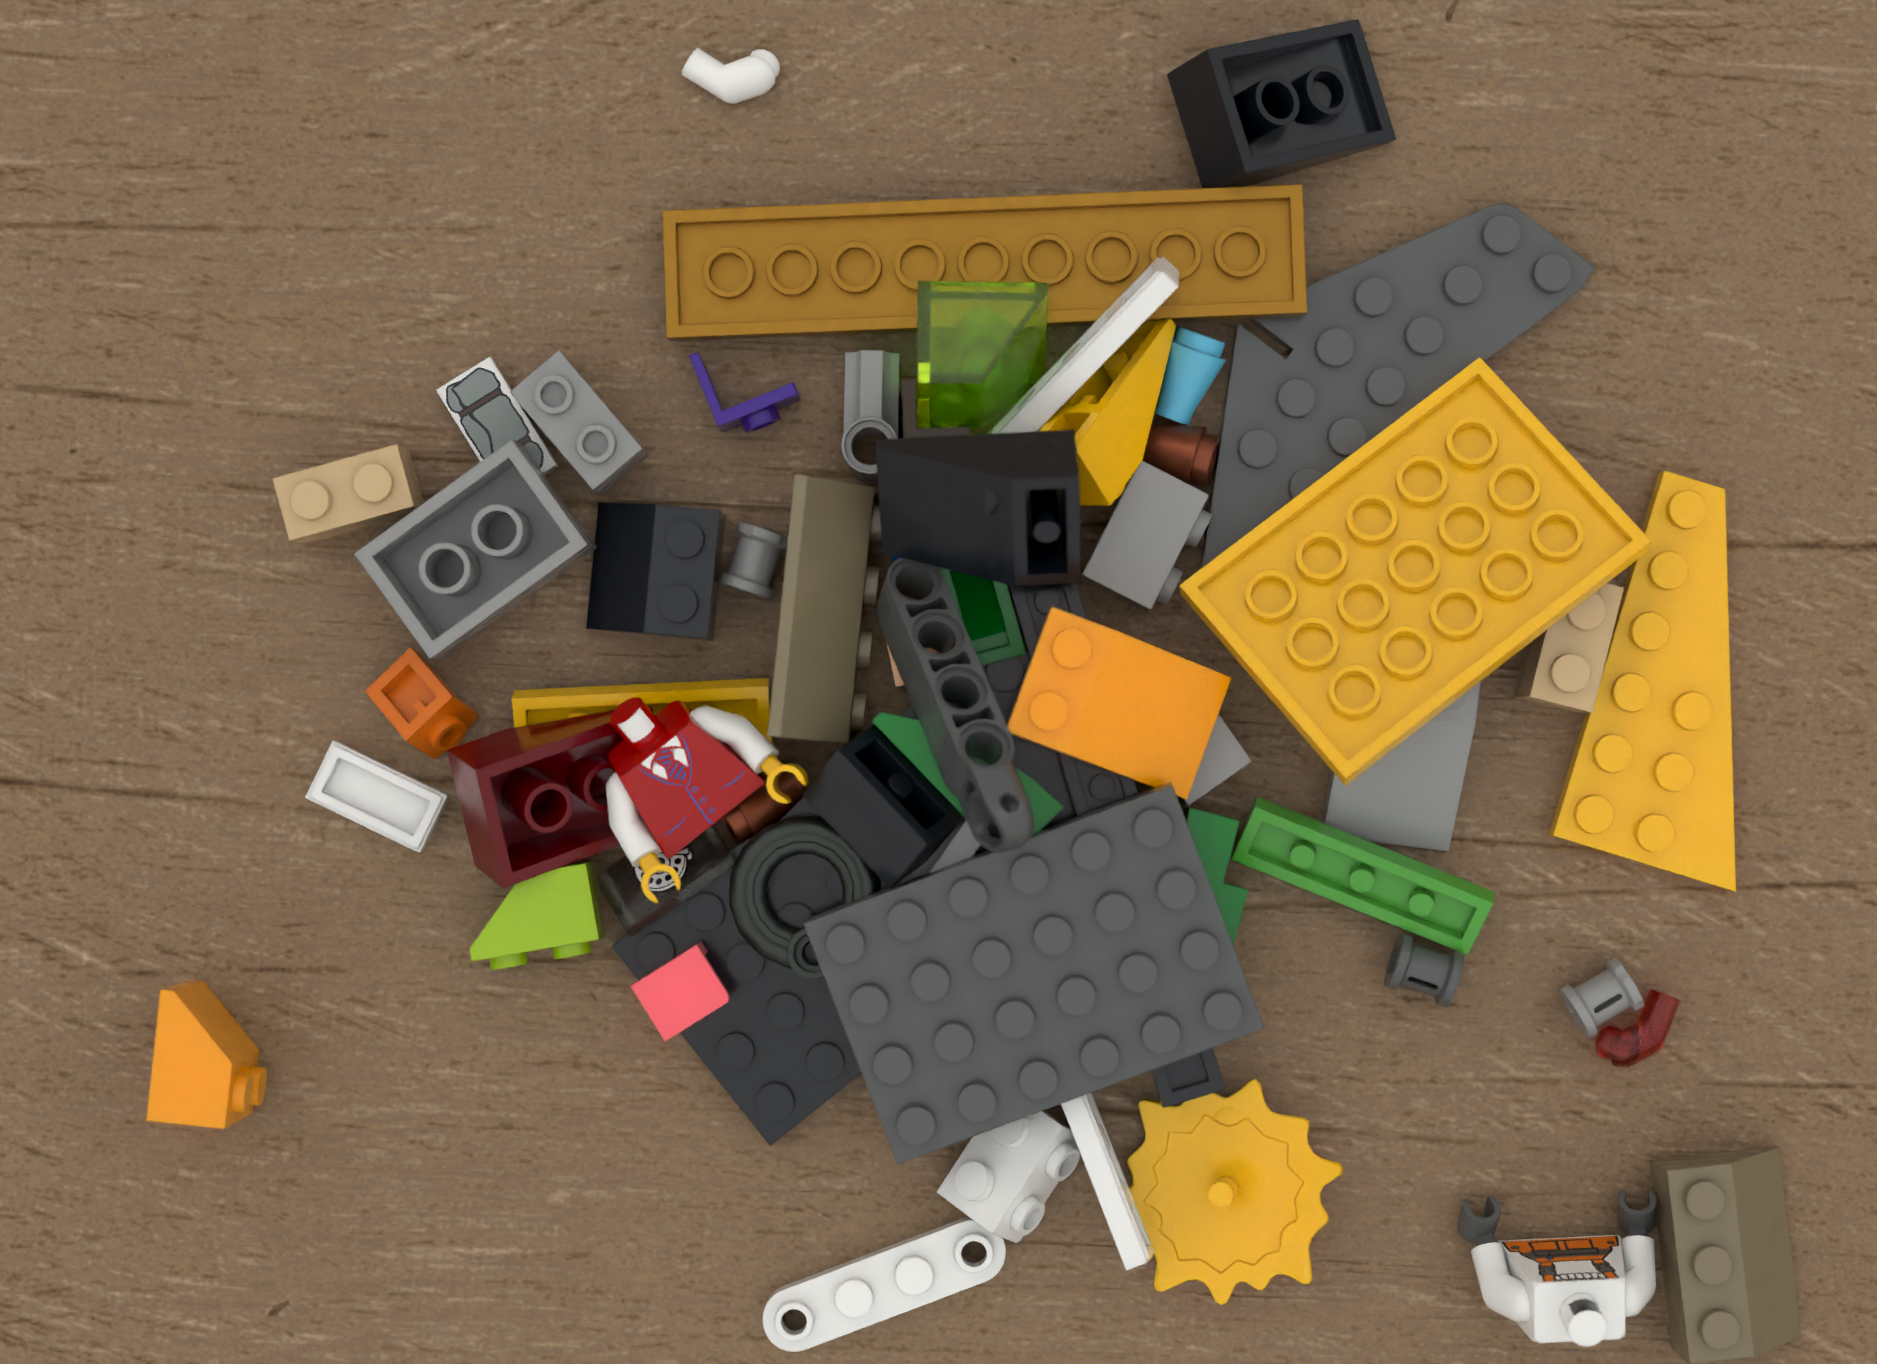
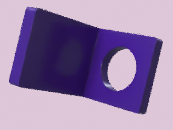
(752, 413)

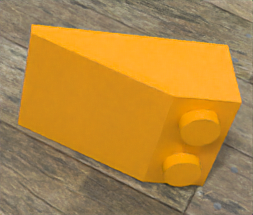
(1117, 702)

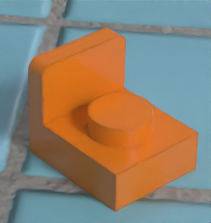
(421, 705)

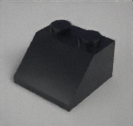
(656, 570)

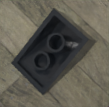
(1280, 104)

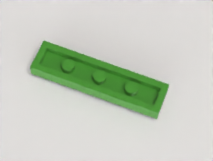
(1362, 875)

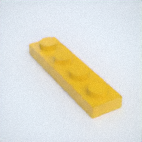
(738, 696)

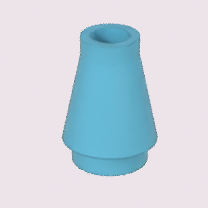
(1188, 374)

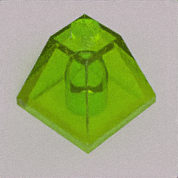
(977, 349)

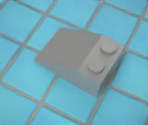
(1414, 788)

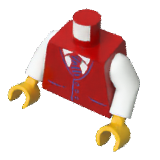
(681, 777)

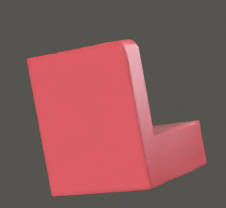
(681, 991)

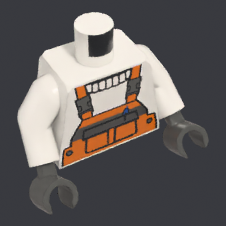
(1566, 1284)

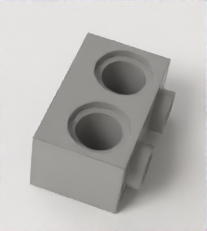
(579, 423)

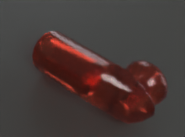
(1642, 1038)

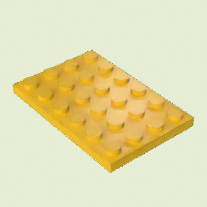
(1413, 569)

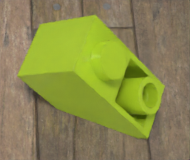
(542, 913)

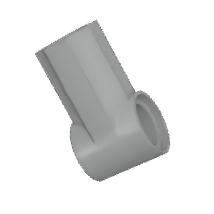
(869, 404)

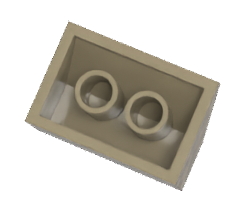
(1725, 1254)

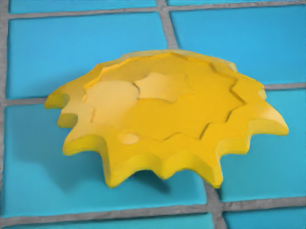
(1228, 1191)

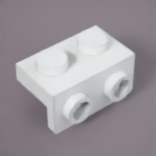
(1011, 1174)

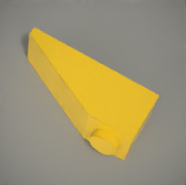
(1116, 412)

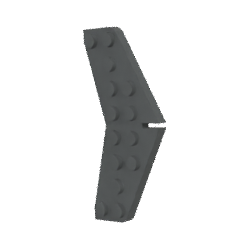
(1372, 352)

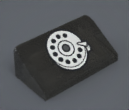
(697, 867)

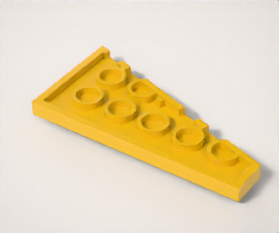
(1658, 748)

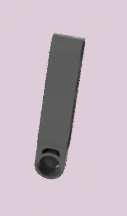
(988, 792)

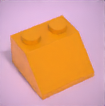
(202, 1061)

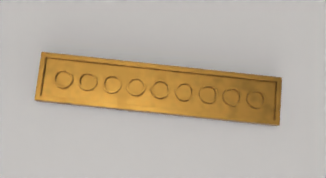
(862, 261)

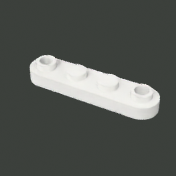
(882, 1284)

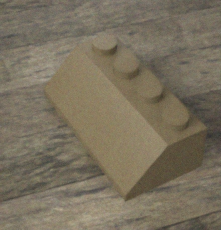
(823, 611)

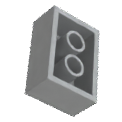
(475, 550)

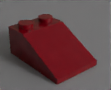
(536, 795)

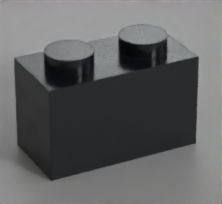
(882, 806)

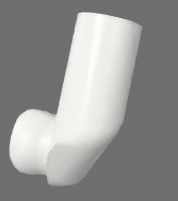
(735, 80)

